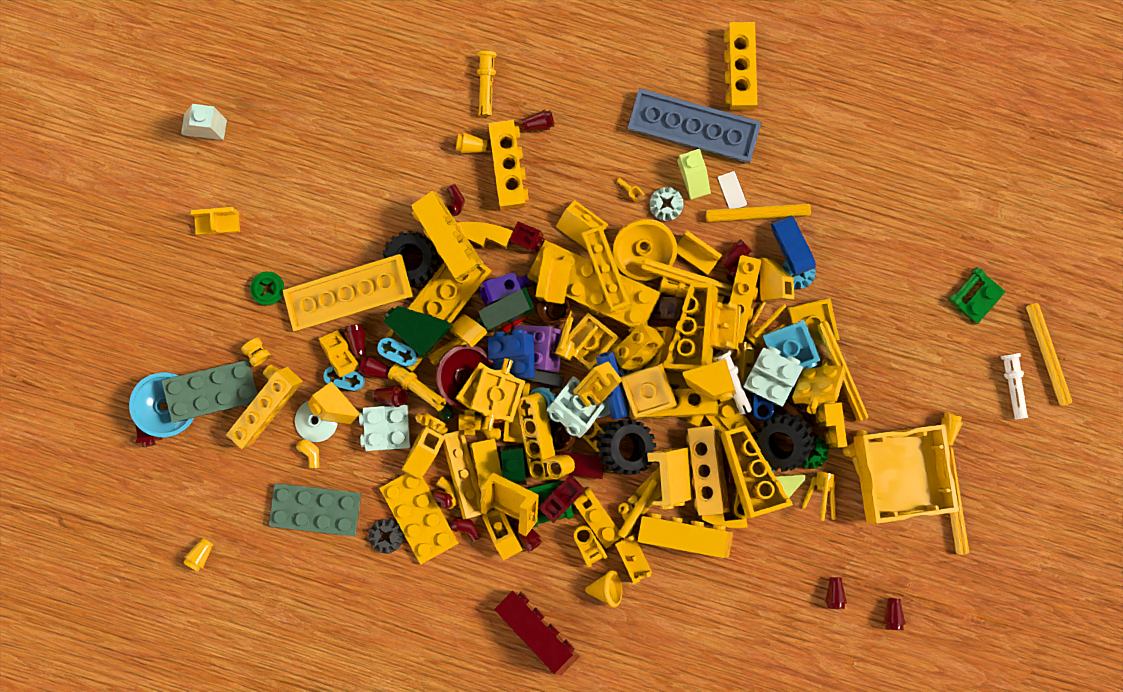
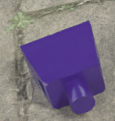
(495, 290)

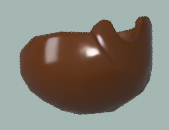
(553, 313)
(561, 438)

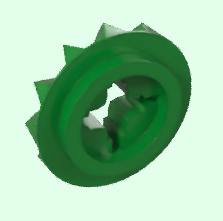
(257, 289)
(815, 460)

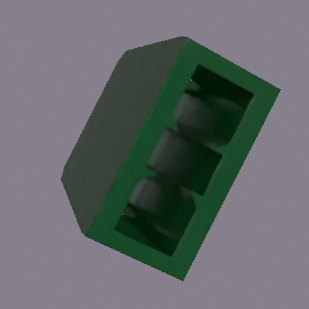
(514, 464)

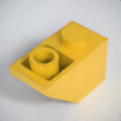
(775, 282)
(423, 452)

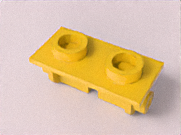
(741, 357)

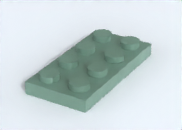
(209, 391)
(315, 509)

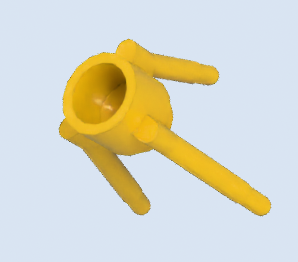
(755, 333)
(566, 347)
(825, 483)

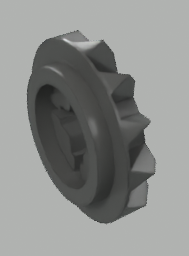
(384, 546)

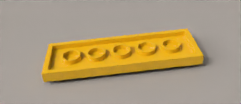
(586, 289)
(347, 293)
(443, 299)

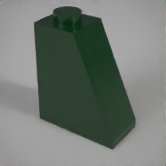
(506, 311)
(417, 329)

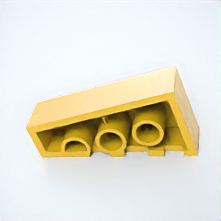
(446, 235)
(692, 336)
(685, 536)

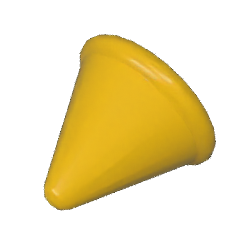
(607, 589)

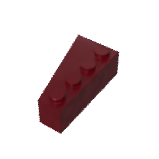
(537, 633)

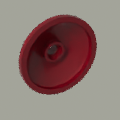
(458, 360)

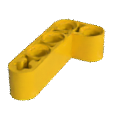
(538, 440)

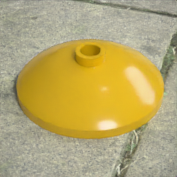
(630, 255)

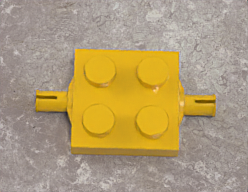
(819, 385)
(497, 394)

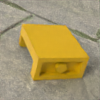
(674, 475)
(511, 500)

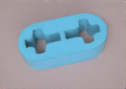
(399, 348)
(343, 383)

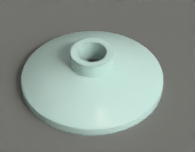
(309, 431)

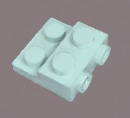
(773, 375)
(572, 412)
(385, 428)

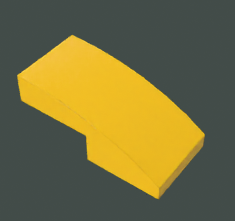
(467, 330)
(338, 353)
(718, 519)

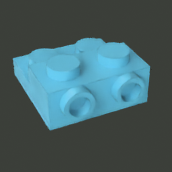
(794, 342)

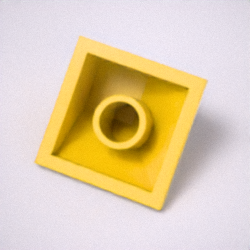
(712, 380)

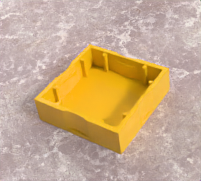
(905, 474)

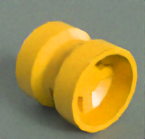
(255, 352)

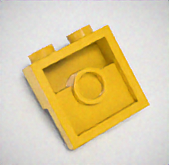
(601, 341)
(831, 416)

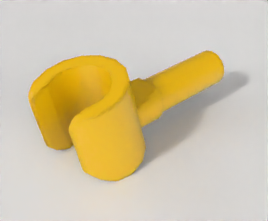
(632, 191)

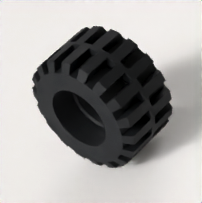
(418, 241)
(798, 433)
(610, 447)

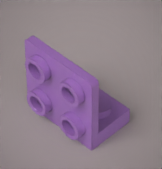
(545, 344)

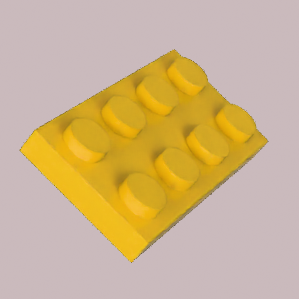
(419, 516)

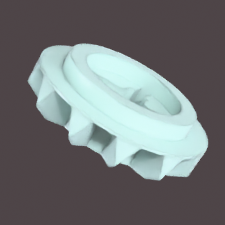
(666, 213)

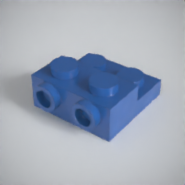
(515, 347)

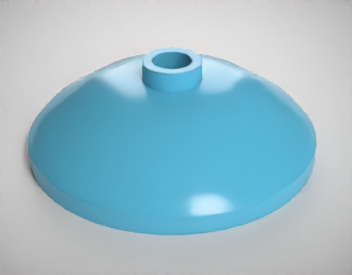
(146, 410)

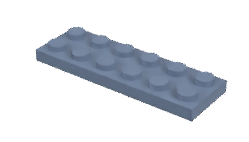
(694, 125)

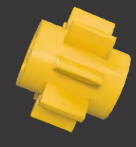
(469, 422)

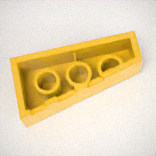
(752, 474)

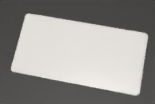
(732, 190)

